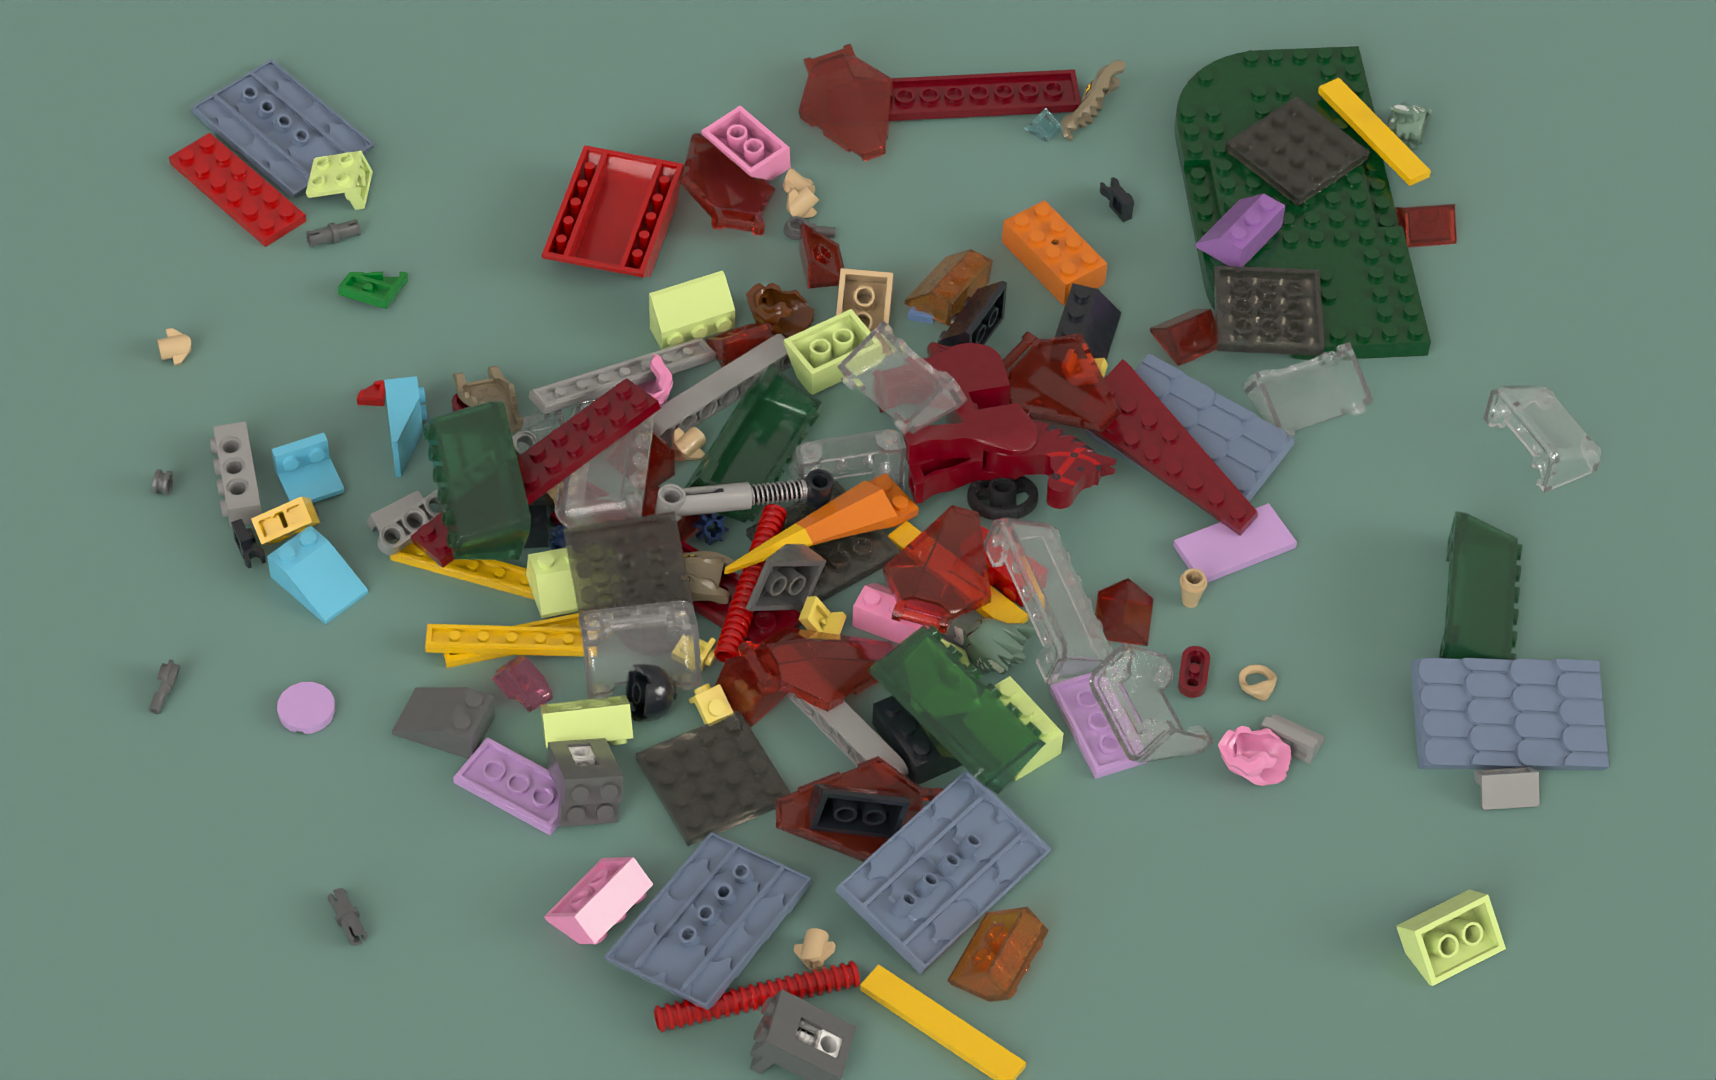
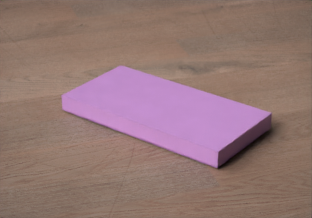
(1222, 551)
(1090, 726)
(511, 784)

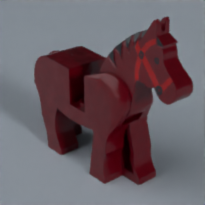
(993, 437)

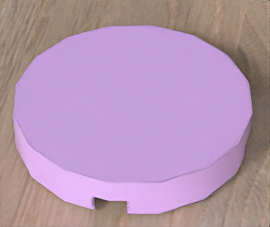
(306, 707)

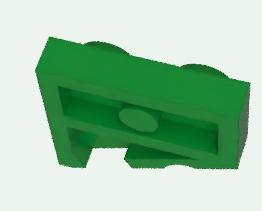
(372, 287)

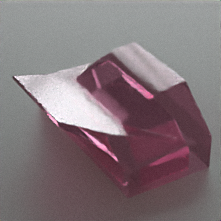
(523, 683)

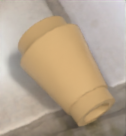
(1192, 586)

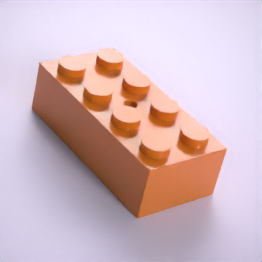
(1053, 251)

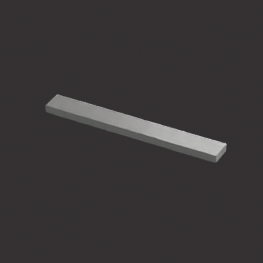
(598, 382)

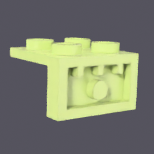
(341, 174)

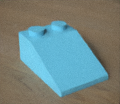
(405, 418)
(316, 575)

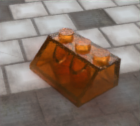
(950, 284)
(999, 954)

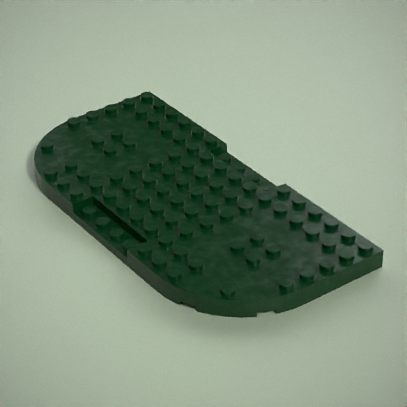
(1341, 231)

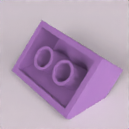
(1243, 230)

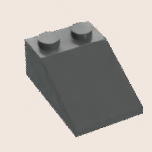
(787, 579)
(447, 718)

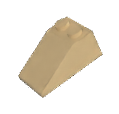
(866, 294)

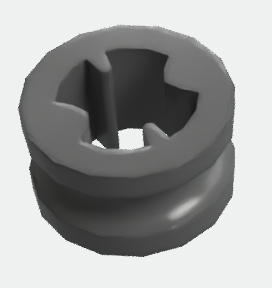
(162, 482)

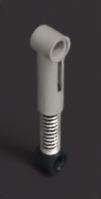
(813, 489)

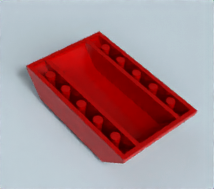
(615, 212)

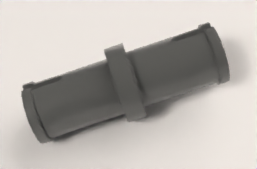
(333, 233)
(347, 916)

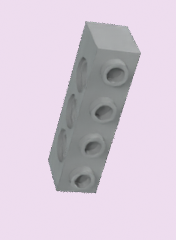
(237, 472)

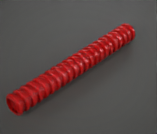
(738, 617)
(755, 996)

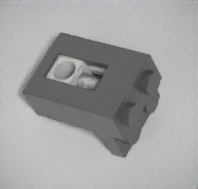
(586, 781)
(793, 1038)

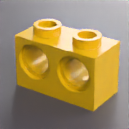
(285, 521)

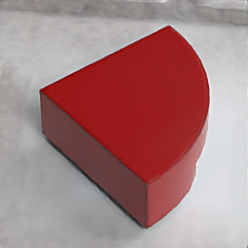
(373, 395)

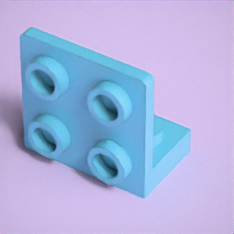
(307, 469)

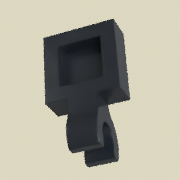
(1120, 201)
(244, 540)

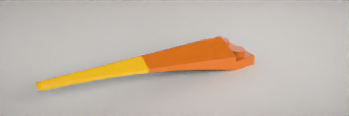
(857, 511)

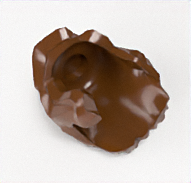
(784, 310)

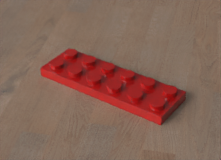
(237, 189)

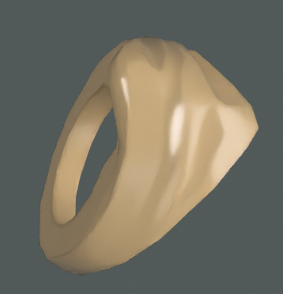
(1261, 690)

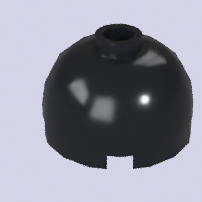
(650, 692)

